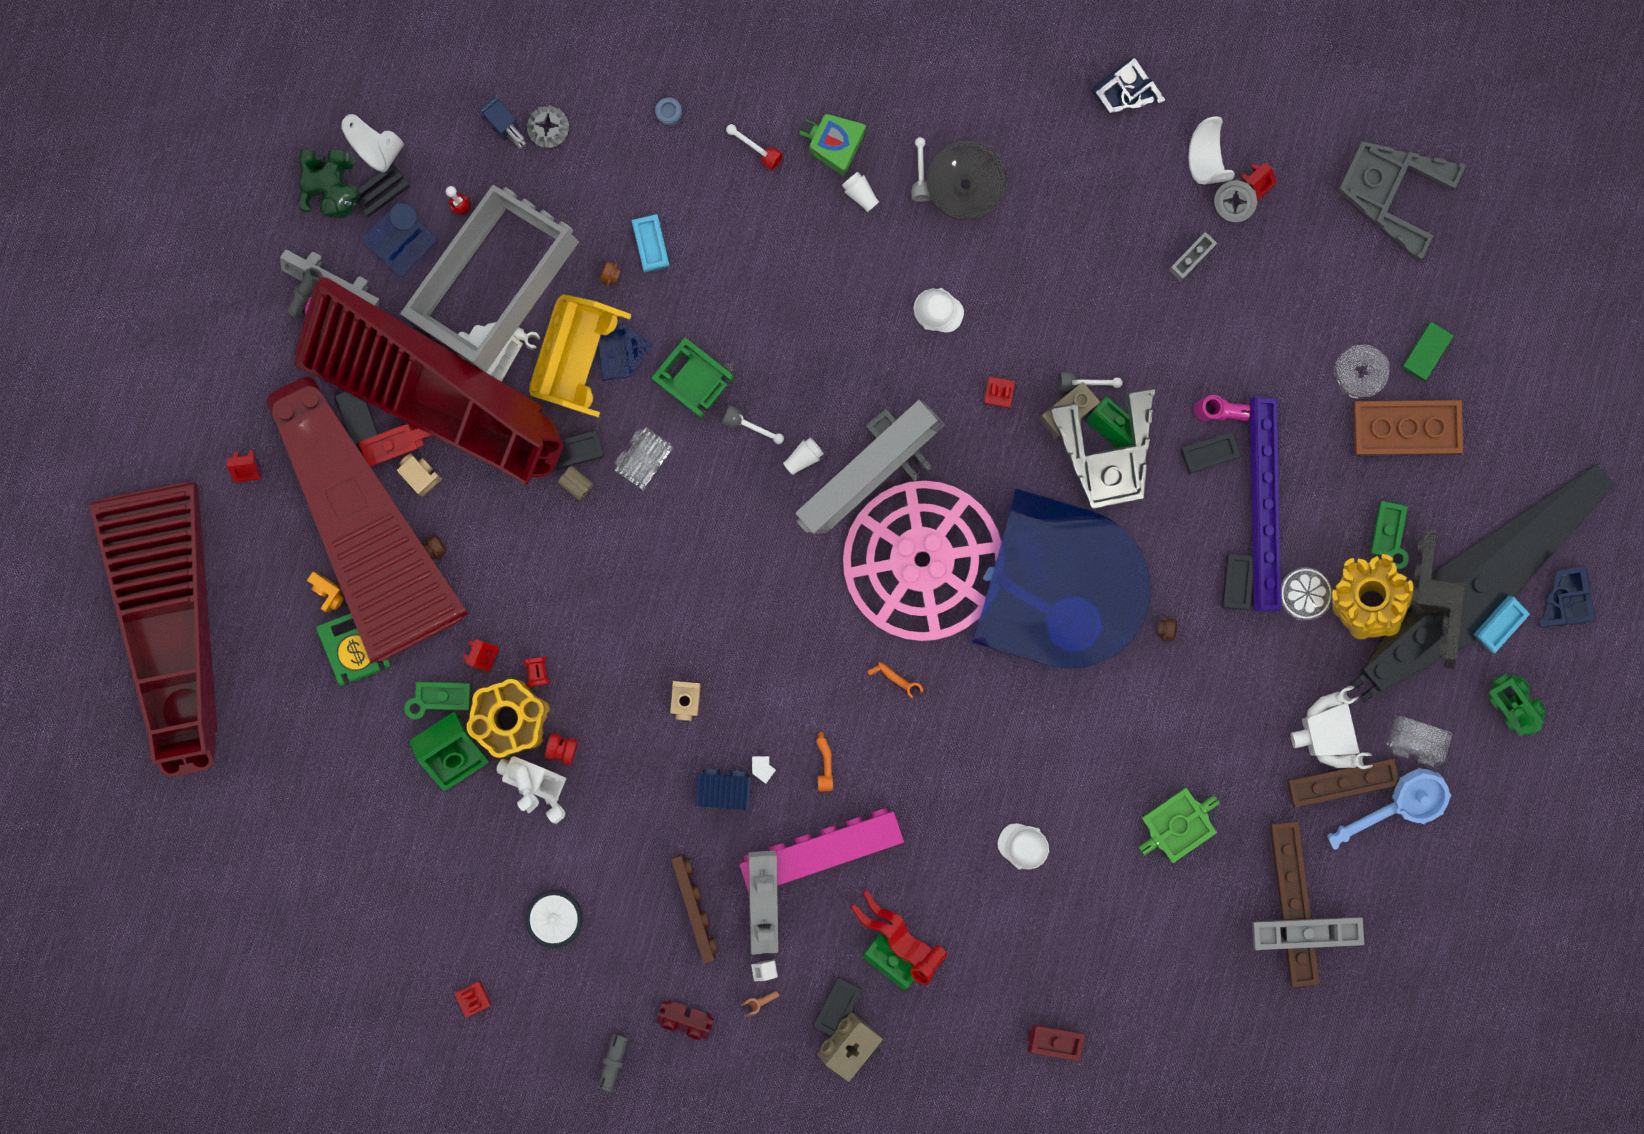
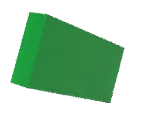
(1427, 351)

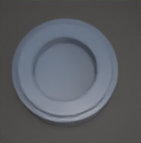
(668, 111)

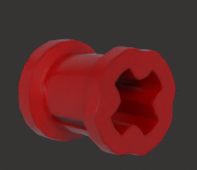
(534, 665)

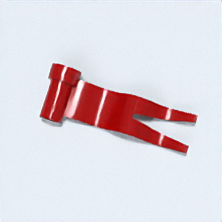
(902, 943)

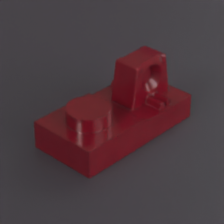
(1055, 1042)

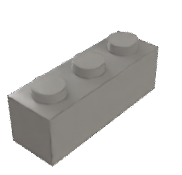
(1192, 256)

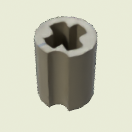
(575, 483)

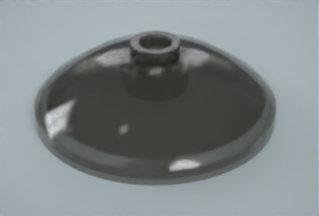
(969, 163)

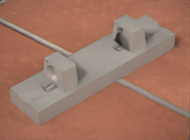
(297, 266)
(763, 902)
(1308, 933)

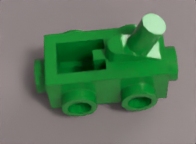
(1520, 709)

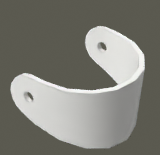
(374, 148)
(1205, 153)

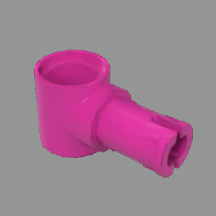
(1221, 409)

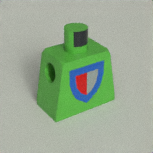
(834, 141)

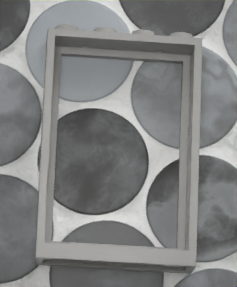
(458, 255)
(869, 469)

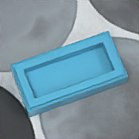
(650, 243)
(1501, 624)

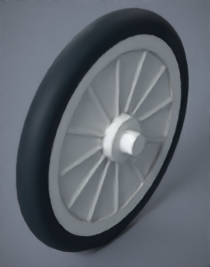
(554, 919)

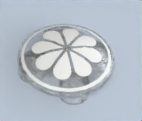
(1306, 593)

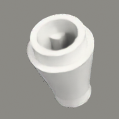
(860, 191)
(803, 456)

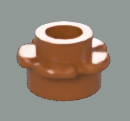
(609, 273)

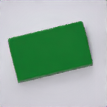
(1111, 423)

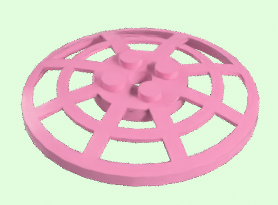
(903, 560)

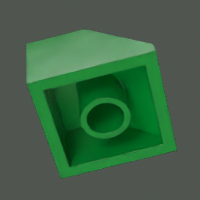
(448, 751)

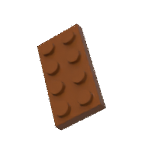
(1408, 427)

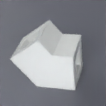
(761, 767)
(764, 970)

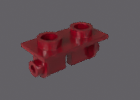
(693, 1025)

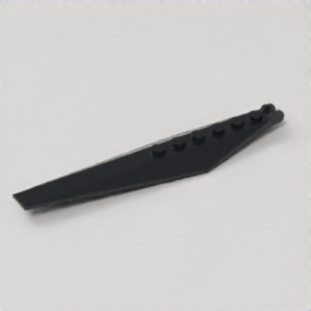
(1490, 573)

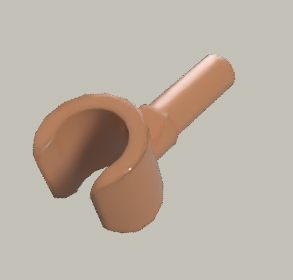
(756, 1004)

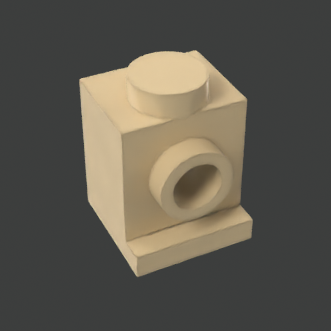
(418, 474)
(687, 689)

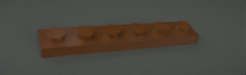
(1293, 898)

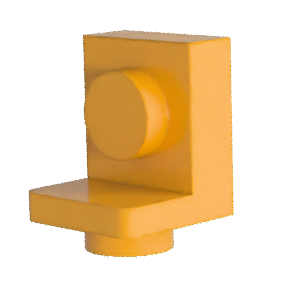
(324, 586)

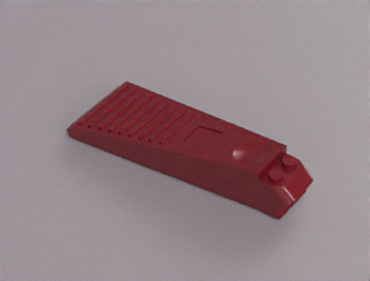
(424, 383)
(376, 556)
(160, 599)

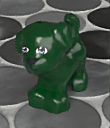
(337, 198)

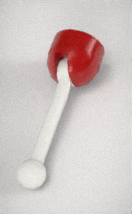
(770, 157)
(461, 206)

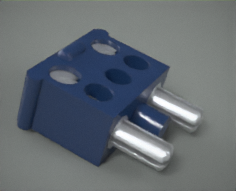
(501, 121)

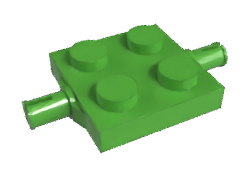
(1178, 825)

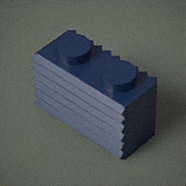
(723, 791)

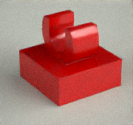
(1261, 180)
(999, 392)
(243, 467)
(481, 655)
(473, 999)

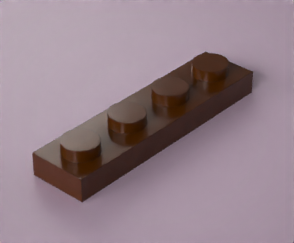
(1342, 783)
(691, 896)

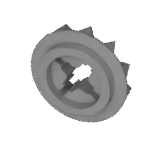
(555, 135)
(1226, 207)

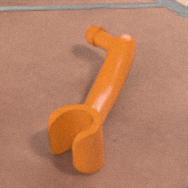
(894, 677)
(825, 782)

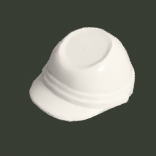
(938, 310)
(1023, 846)

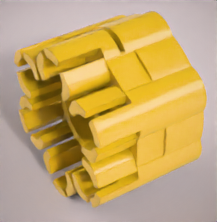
(1375, 576)
(484, 723)

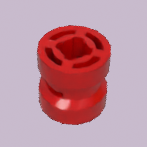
(561, 749)

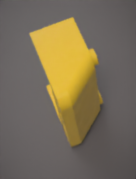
(570, 351)

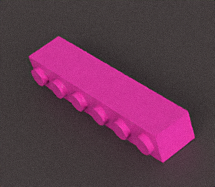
(833, 846)

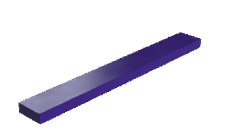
(1265, 504)

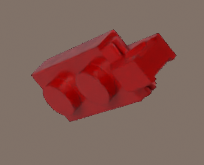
(392, 444)

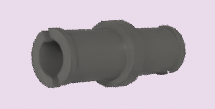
(303, 292)
(612, 1062)

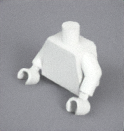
(507, 355)
(1331, 732)
(533, 780)

